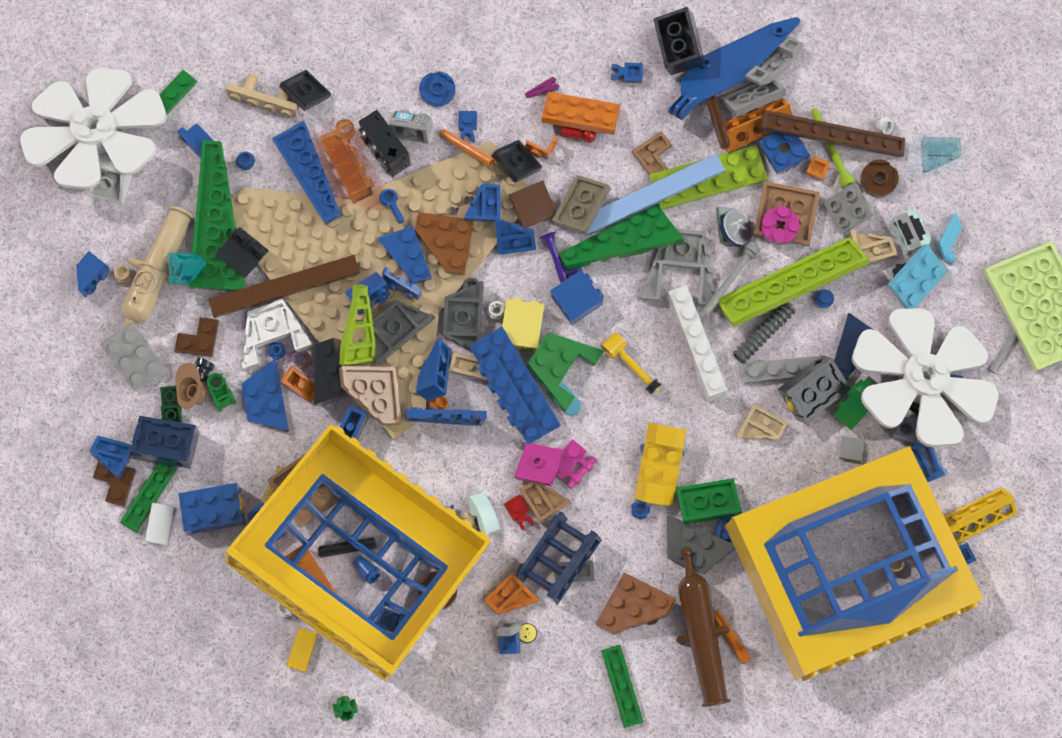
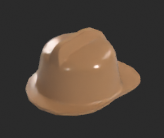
(189, 387)

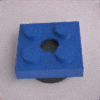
(783, 151)

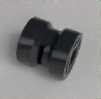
(204, 368)

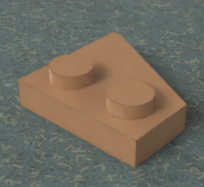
(543, 500)

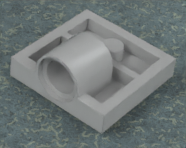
(848, 208)

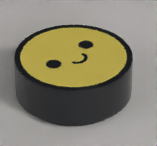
(527, 633)

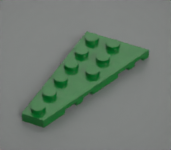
(628, 238)

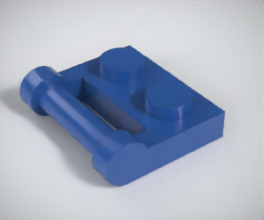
(940, 471)

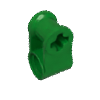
(221, 395)

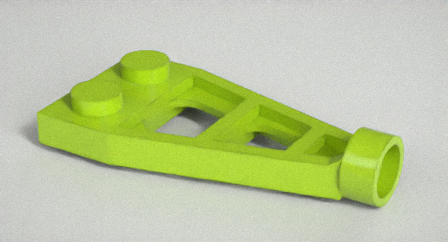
(361, 351)

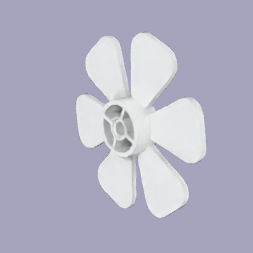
(93, 128)
(925, 377)

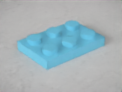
(917, 277)

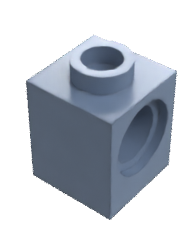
(910, 438)

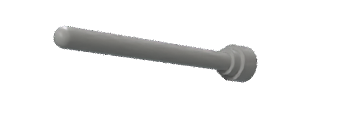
(749, 253)

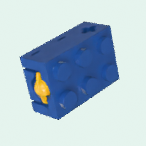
(212, 508)

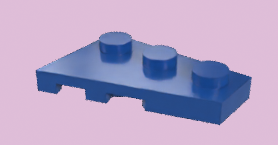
(407, 253)

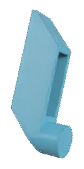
(949, 238)

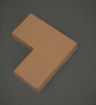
(648, 153)

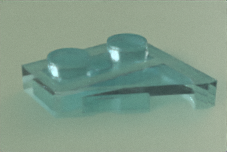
(939, 151)

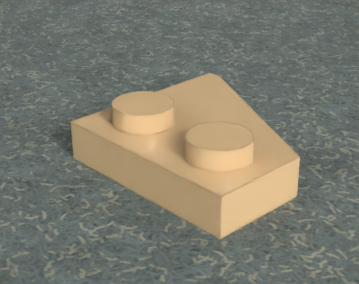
(762, 425)

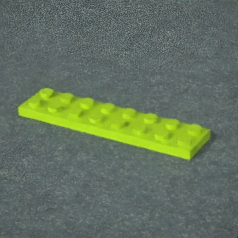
(792, 281)

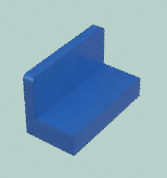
(194, 138)

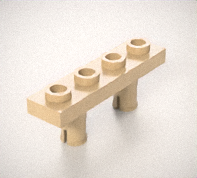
(253, 98)

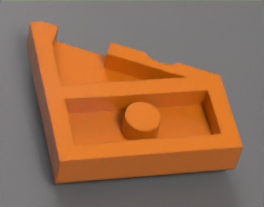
(510, 596)

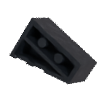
(327, 373)

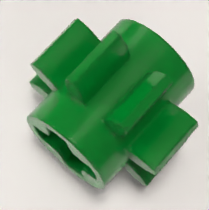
(345, 708)

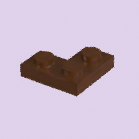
(202, 343)
(119, 488)

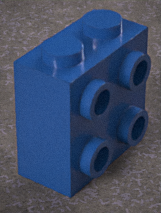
(577, 297)

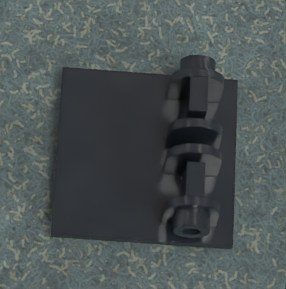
(242, 252)

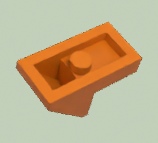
(299, 384)

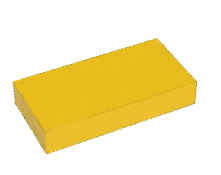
(302, 650)

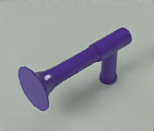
(561, 272)

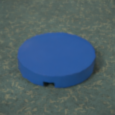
(436, 94)

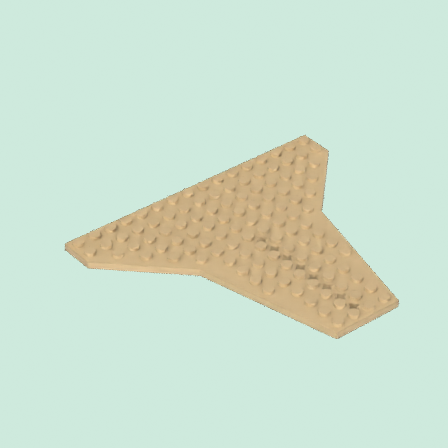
(301, 240)

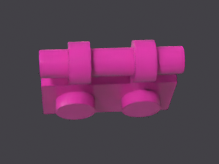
(572, 455)

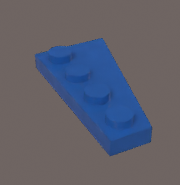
(453, 417)

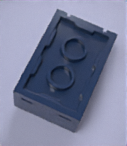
(164, 442)

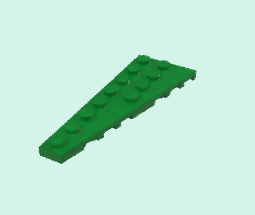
(214, 221)

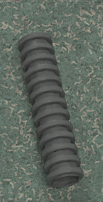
(764, 332)

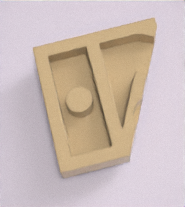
(875, 247)

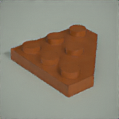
(446, 239)
(634, 605)

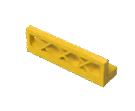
(977, 511)

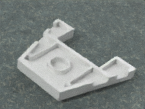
(268, 325)

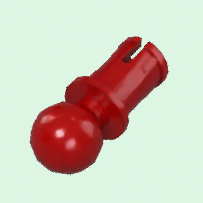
(587, 136)

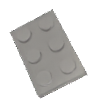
(752, 97)
(133, 356)

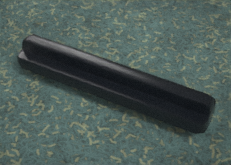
(344, 548)

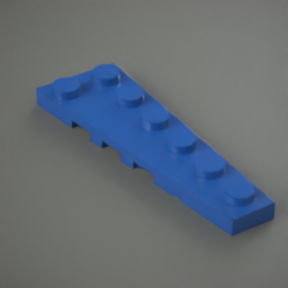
(305, 164)

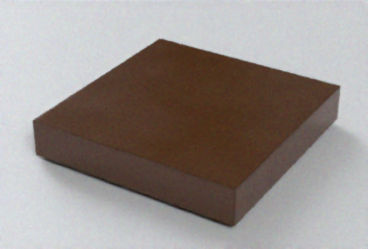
(532, 204)

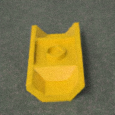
(660, 464)

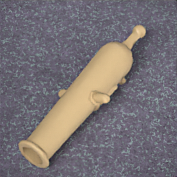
(154, 269)

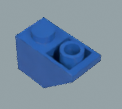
(89, 273)

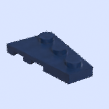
(851, 332)

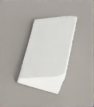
(159, 524)

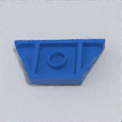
(265, 398)

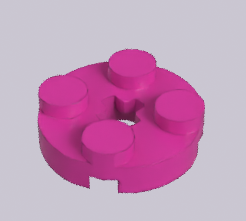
(782, 215)

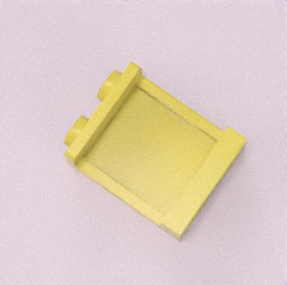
(523, 323)

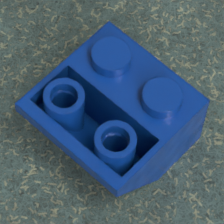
(377, 290)

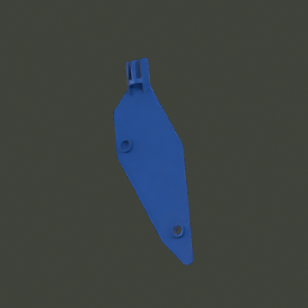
(729, 65)

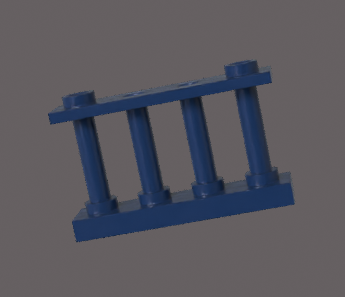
(566, 574)

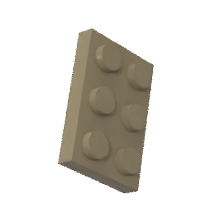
(581, 204)

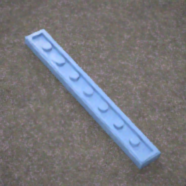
(657, 192)

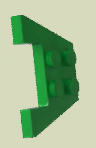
(553, 361)

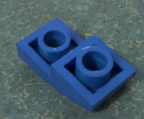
(388, 619)

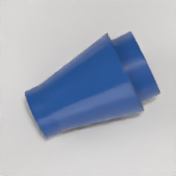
(367, 570)

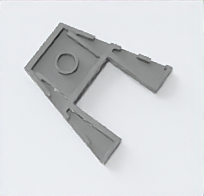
(688, 255)

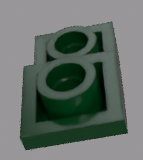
(170, 407)

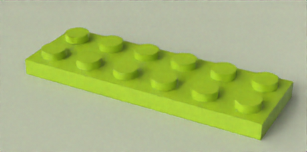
(741, 170)

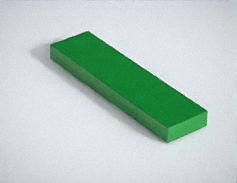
(148, 494)
(622, 686)

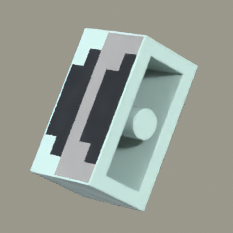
(910, 231)

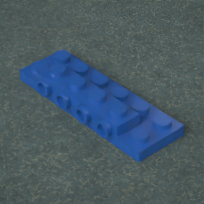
(514, 386)

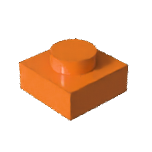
(817, 168)

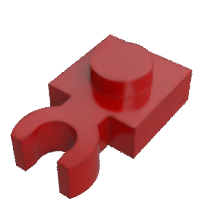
(517, 510)

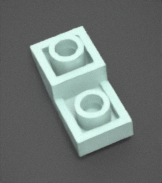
(486, 516)

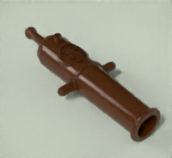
(702, 633)

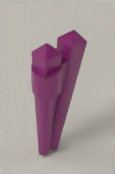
(543, 88)

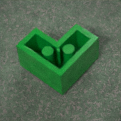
(853, 410)

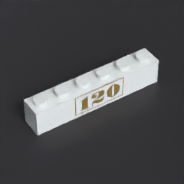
(697, 343)

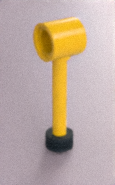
(615, 346)

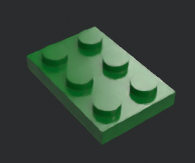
(708, 501)

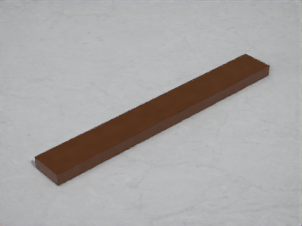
(832, 133)
(284, 286)

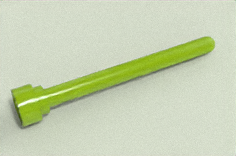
(845, 178)

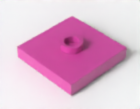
(539, 464)

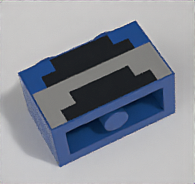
(354, 422)

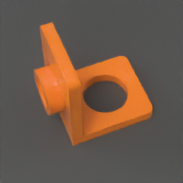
(540, 152)

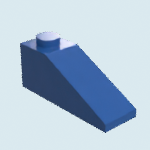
(434, 374)

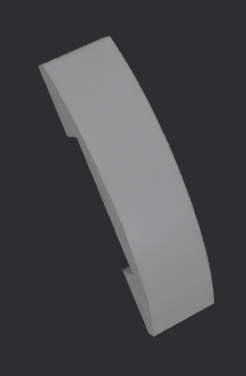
(777, 64)

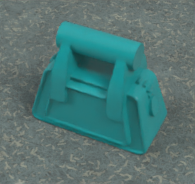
(184, 267)

